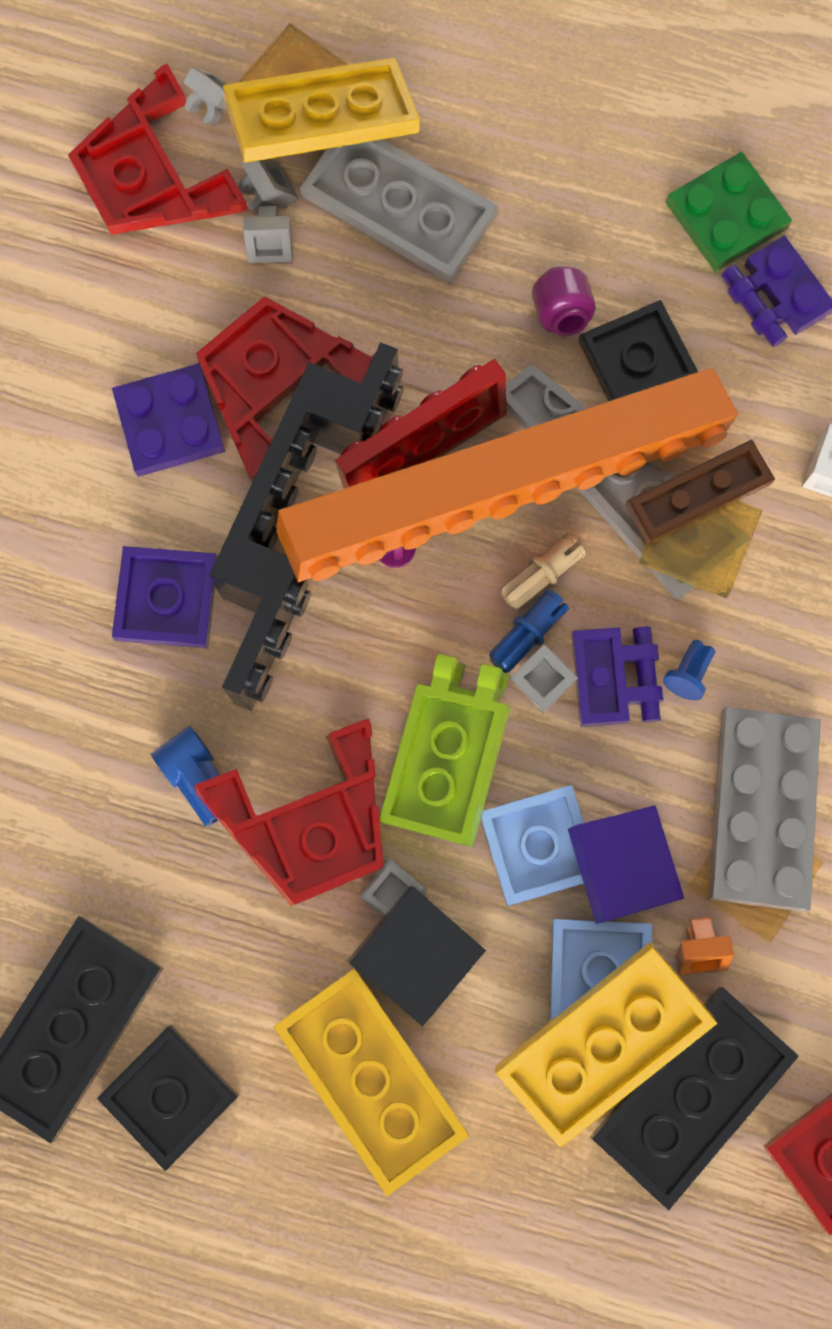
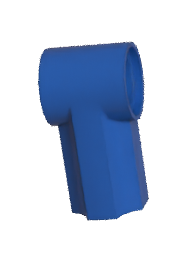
(186, 763)

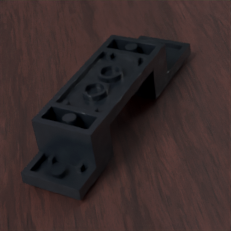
(247, 571)

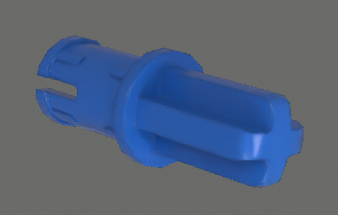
(528, 631)

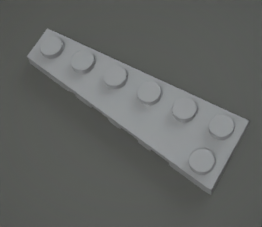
(538, 399)

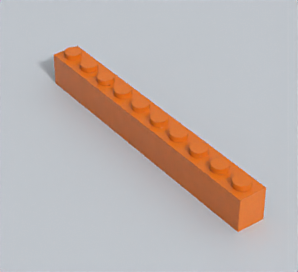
(502, 475)

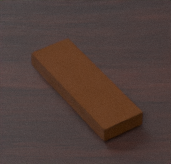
(699, 492)

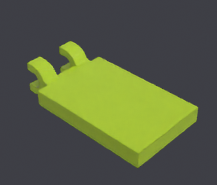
(447, 754)

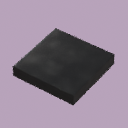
(636, 352)
(416, 955)
(168, 1097)

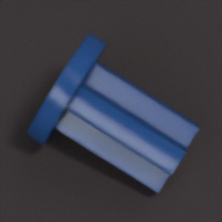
(688, 677)

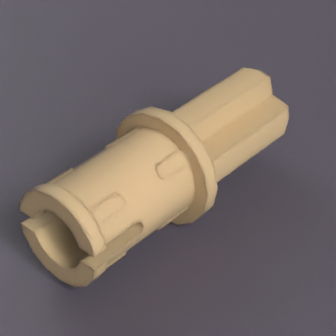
(542, 572)

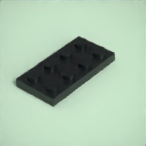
(70, 1026)
(695, 1102)

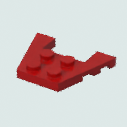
(133, 176)
(262, 362)
(313, 840)

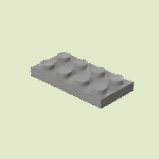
(401, 204)
(765, 810)

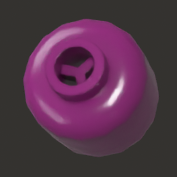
(563, 300)

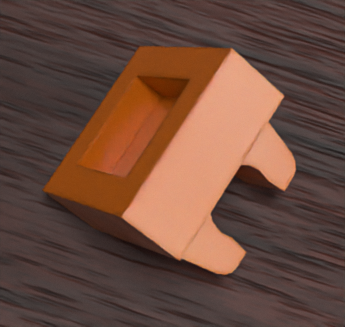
(703, 950)

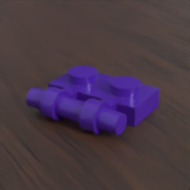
(787, 284)
(602, 680)

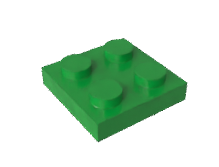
(728, 211)

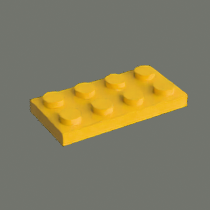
(320, 109)
(605, 1045)
(371, 1082)

